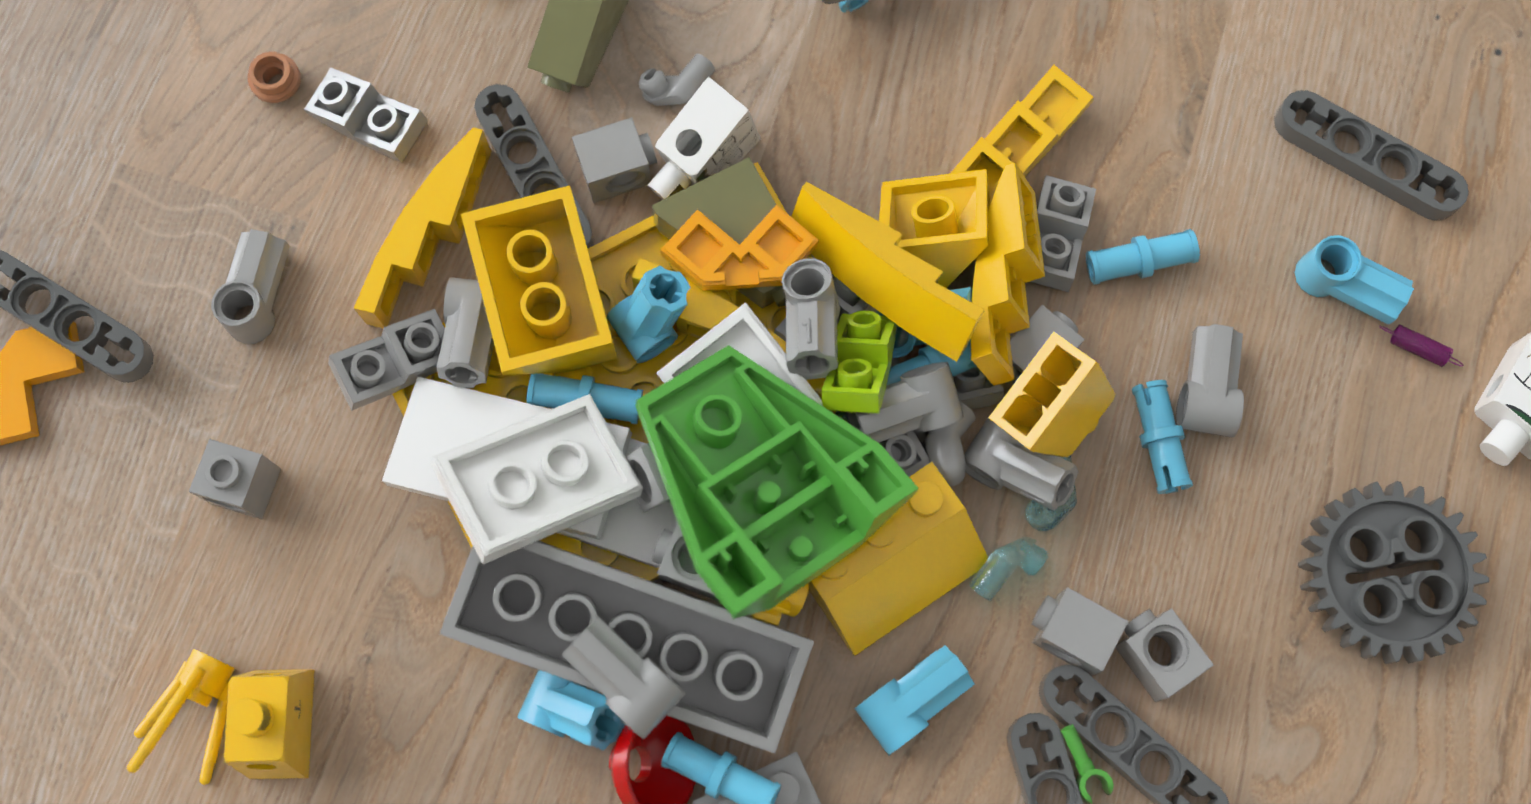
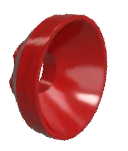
(653, 782)

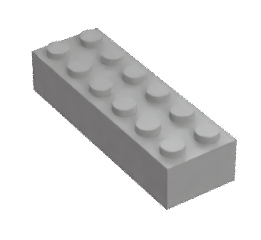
(541, 598)

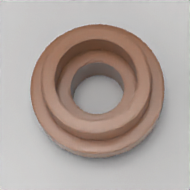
(264, 68)

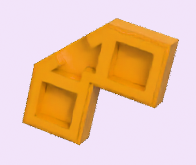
(720, 263)
(24, 362)

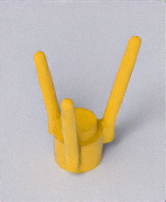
(199, 681)

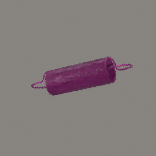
(1421, 345)

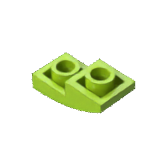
(864, 363)

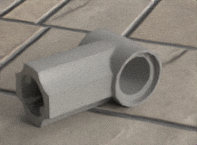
(254, 282)
(811, 319)
(467, 335)
(1210, 395)
(919, 402)
(1003, 461)
(633, 686)

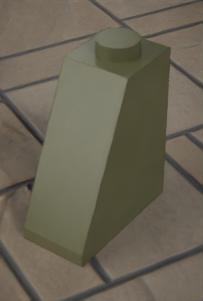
(574, 40)
(731, 200)

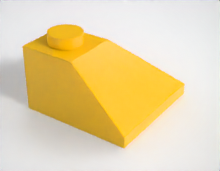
(939, 218)

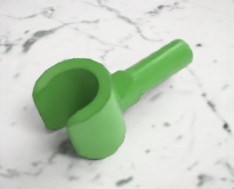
(1085, 765)

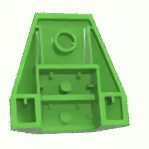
(764, 479)

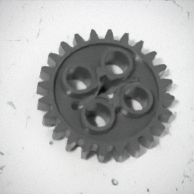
(1405, 620)

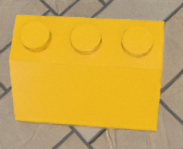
(538, 284)
(902, 566)

